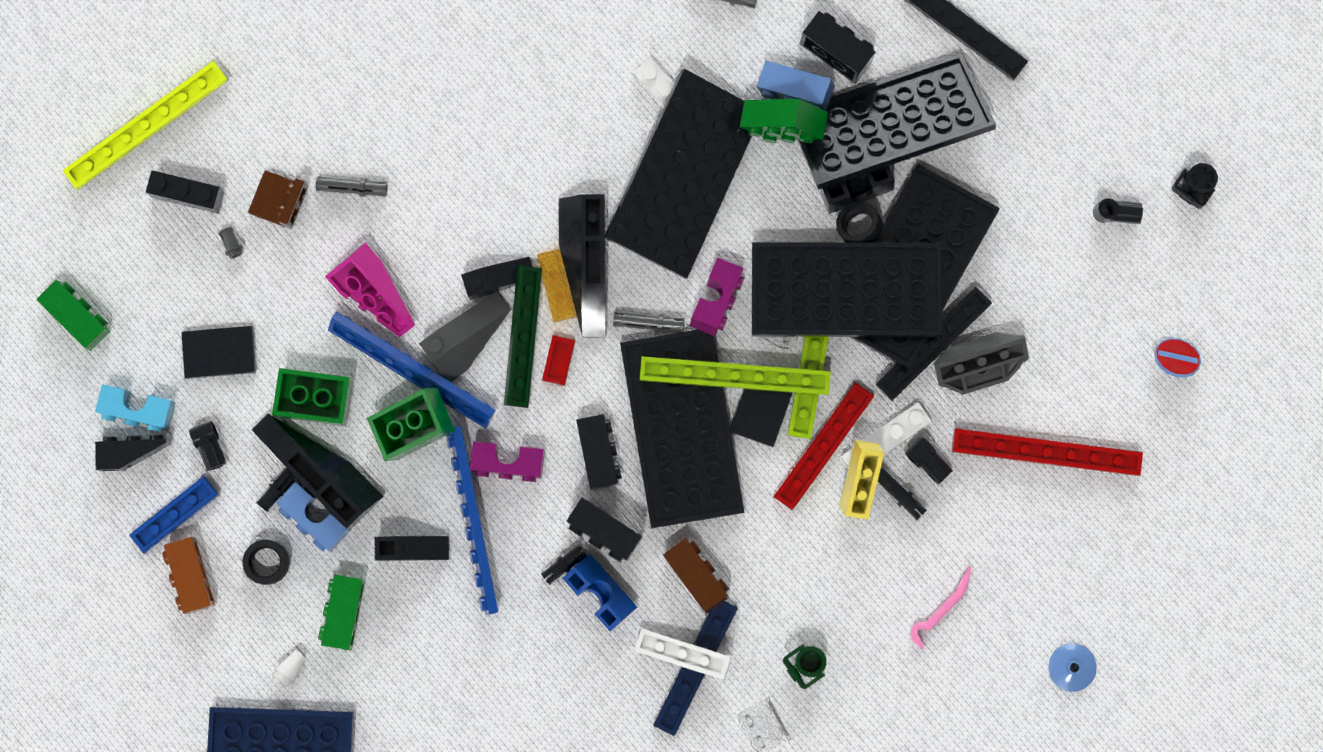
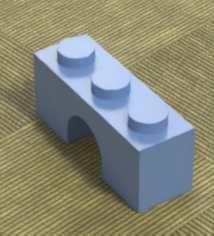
(296, 504)

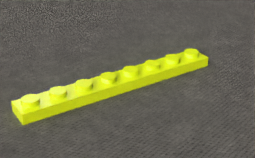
(145, 125)

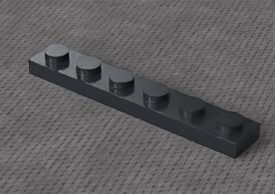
(972, 35)
(952, 326)

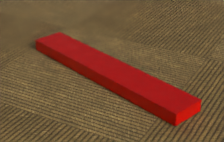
(823, 446)

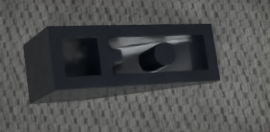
(492, 278)

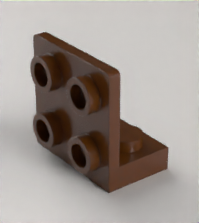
(278, 199)

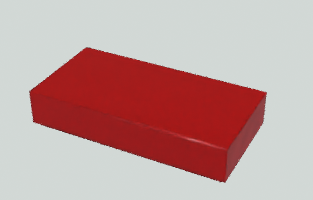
(558, 360)

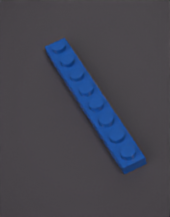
(410, 369)
(473, 531)

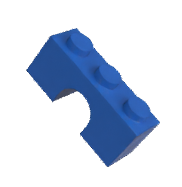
(591, 577)

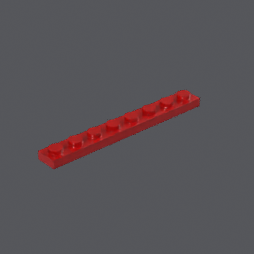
(1047, 452)

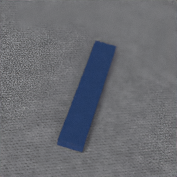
(690, 680)

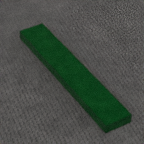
(522, 336)

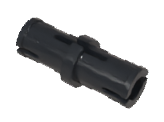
(564, 564)

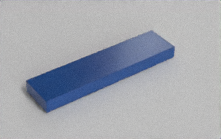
(174, 514)

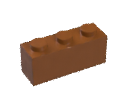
(188, 575)

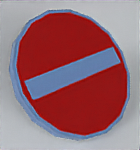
(1177, 358)

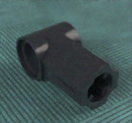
(1119, 212)
(206, 441)
(924, 456)

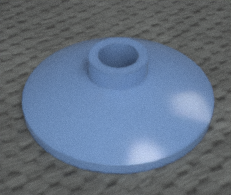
(1060, 667)

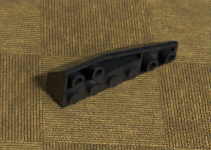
(584, 259)
(321, 471)

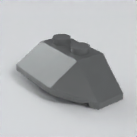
(981, 362)

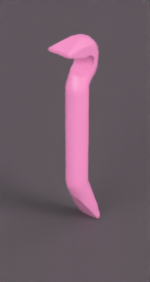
(942, 610)

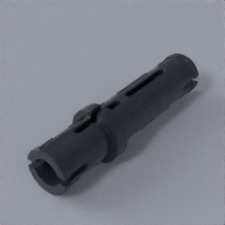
(900, 494)

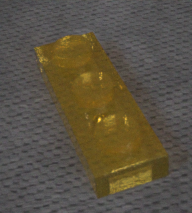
(556, 286)

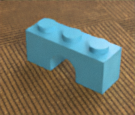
(114, 404)

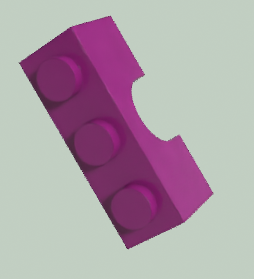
(710, 314)
(528, 465)

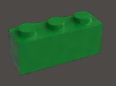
(74, 314)
(341, 612)

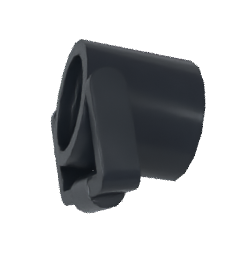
(1196, 183)

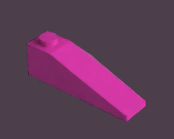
(369, 284)

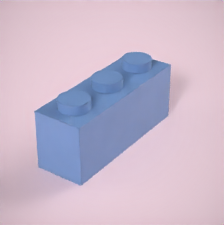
(792, 83)

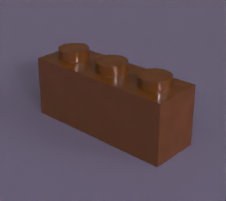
(697, 575)

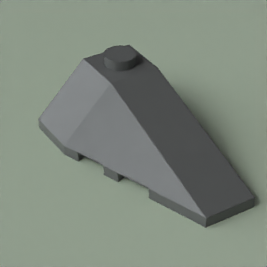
(463, 338)

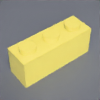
(861, 479)

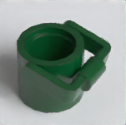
(808, 662)

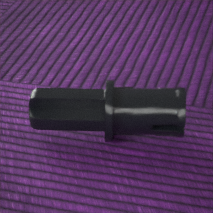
(276, 490)

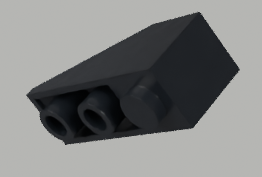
(121, 455)
(411, 548)

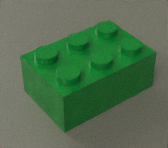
(783, 120)
(312, 397)
(410, 424)

